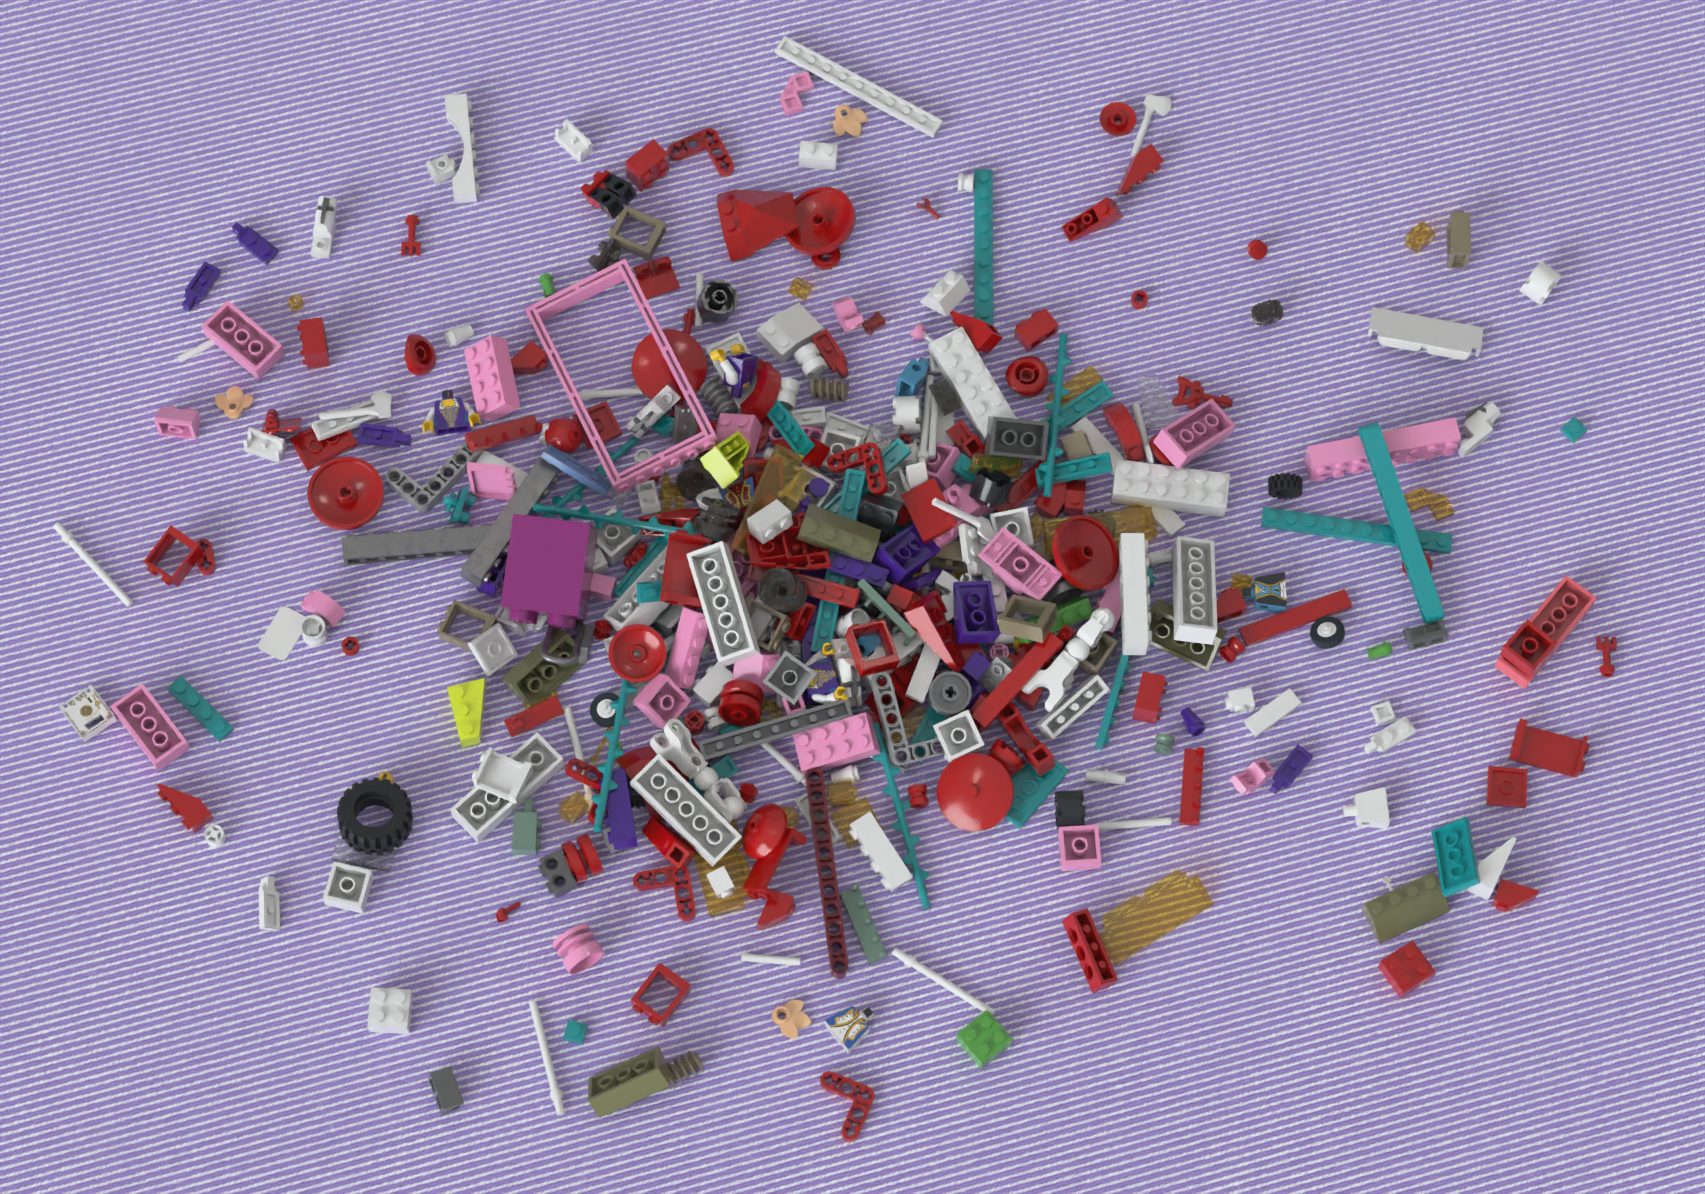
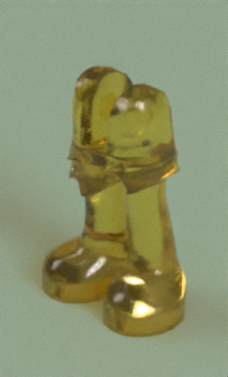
(668, 492)

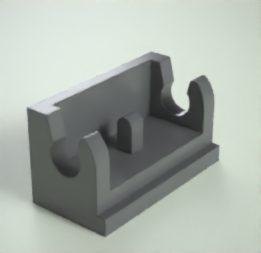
(1425, 635)
(445, 1090)

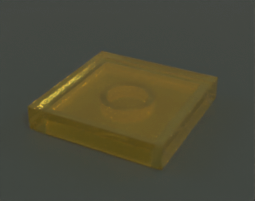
(849, 814)

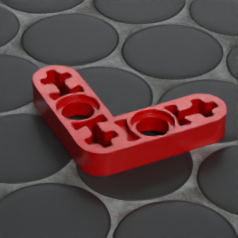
(703, 144)
(863, 459)
(580, 765)
(671, 880)
(857, 1103)

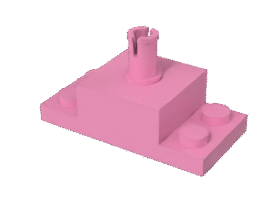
(960, 499)
(1019, 566)

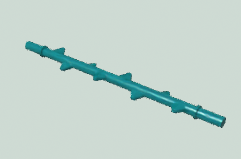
(1056, 420)
(576, 493)
(617, 518)
(614, 752)
(901, 823)

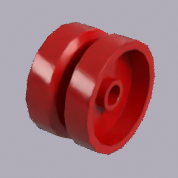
(741, 703)
(579, 859)

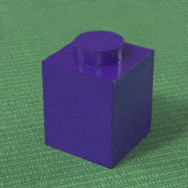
(975, 667)

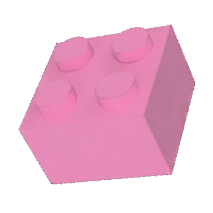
(661, 700)
(1079, 847)

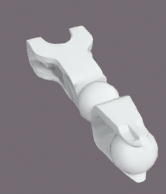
(1067, 662)
(680, 750)

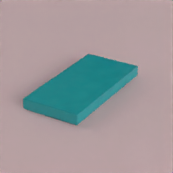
(1032, 791)
(1455, 856)

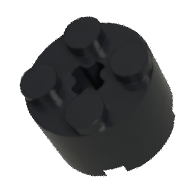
(717, 301)
(991, 487)
(1069, 808)

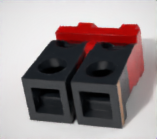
(609, 193)

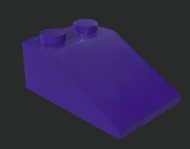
(904, 555)
(974, 613)

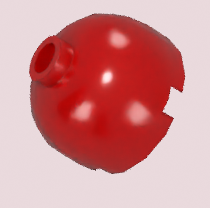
(564, 435)
(1007, 756)

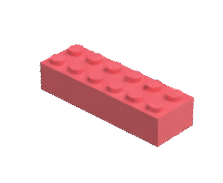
(1557, 619)

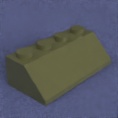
(838, 534)
(1163, 638)
(537, 678)
(1406, 907)
(628, 1082)

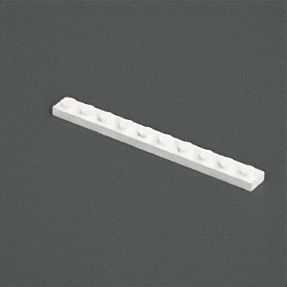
(859, 86)

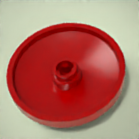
(824, 221)
(652, 371)
(345, 493)
(1085, 552)
(975, 792)

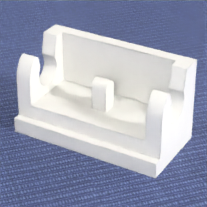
(573, 141)
(264, 445)

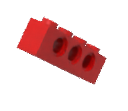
(1090, 950)

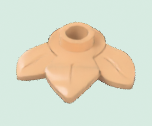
(848, 123)
(233, 402)
(794, 1018)

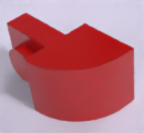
(964, 439)

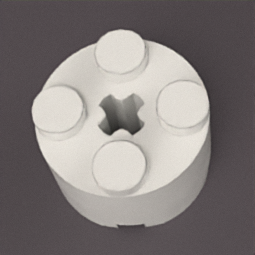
(1540, 283)
(908, 413)

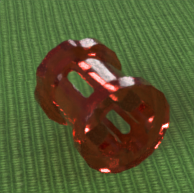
(873, 323)

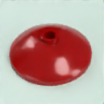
(625, 644)
(764, 831)

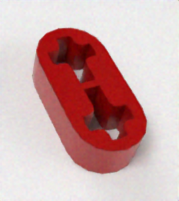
(209, 556)

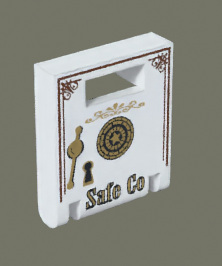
(84, 709)

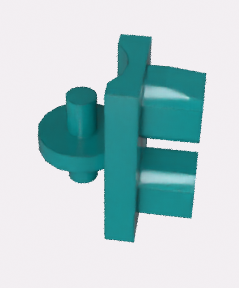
(463, 498)

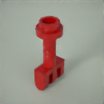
(412, 221)
(1606, 669)

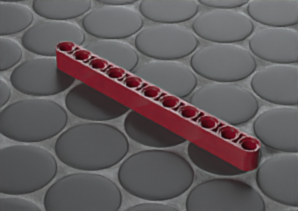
(826, 881)

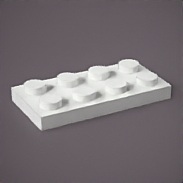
(725, 344)

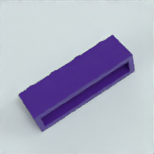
(620, 813)

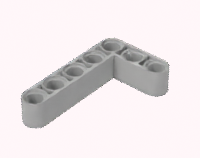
(438, 479)
(897, 726)

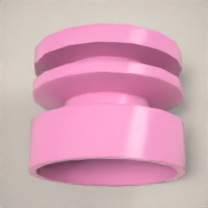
(578, 949)

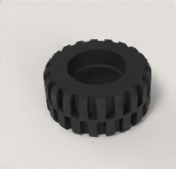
(375, 794)

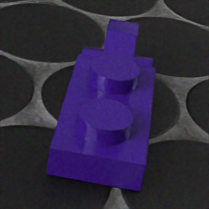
(255, 243)
(200, 285)
(383, 436)
(922, 580)
(1290, 768)

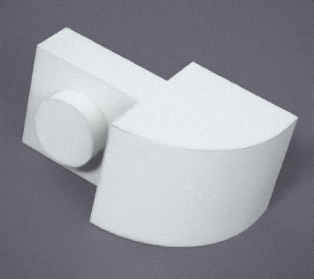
(648, 498)

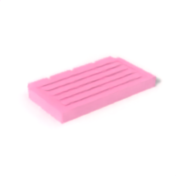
(491, 481)

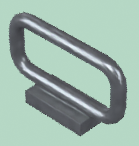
(580, 649)

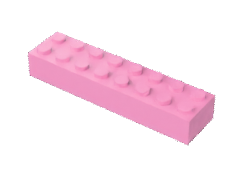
(1403, 444)

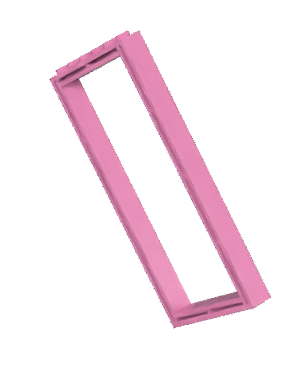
(664, 460)

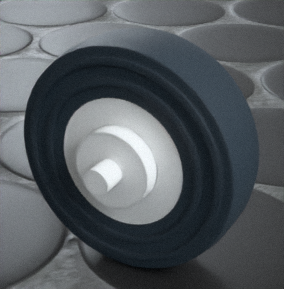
(1327, 632)
(601, 710)

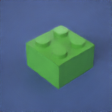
(984, 1039)

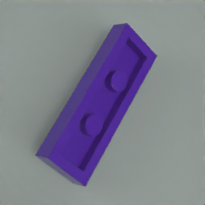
(858, 570)

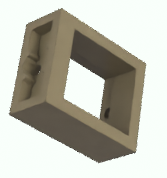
(1458, 240)
(630, 246)
(451, 613)
(782, 628)
(1023, 629)

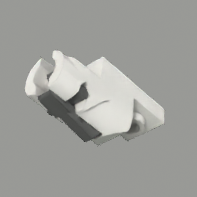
(324, 227)
(653, 411)
(1478, 427)
(845, 668)

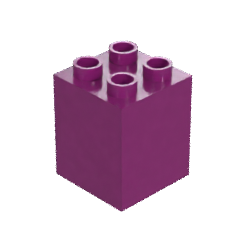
(549, 570)

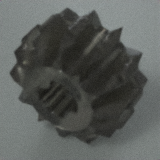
(1267, 312)

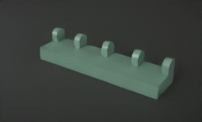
(887, 611)
(863, 925)

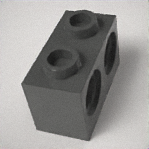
(560, 872)

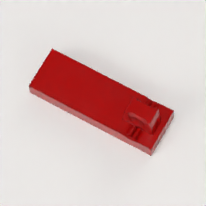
(533, 716)

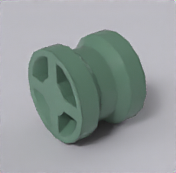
(1164, 744)

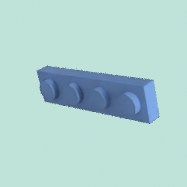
(577, 470)

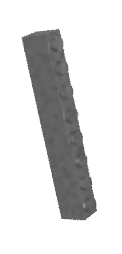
(496, 540)
(412, 544)
(774, 729)

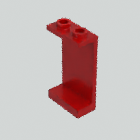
(678, 582)
(1548, 750)
(764, 869)

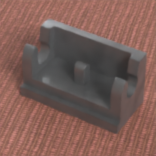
(684, 424)

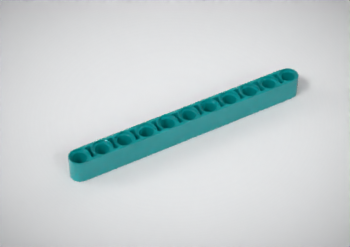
(1401, 522)

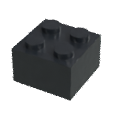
(881, 514)

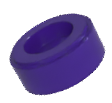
(818, 487)

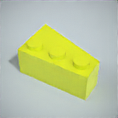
(726, 459)
(468, 708)

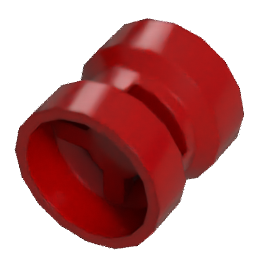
(1232, 649)
(693, 725)
(918, 796)

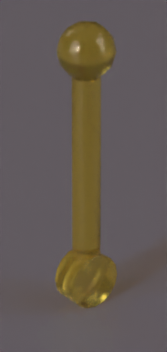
(553, 693)
(593, 759)

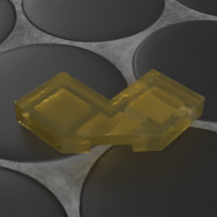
(1437, 503)

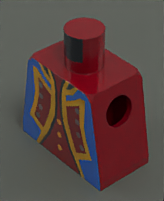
(740, 495)

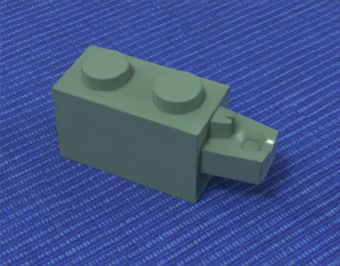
(525, 830)

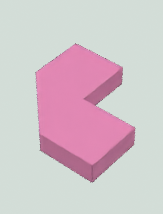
(796, 85)

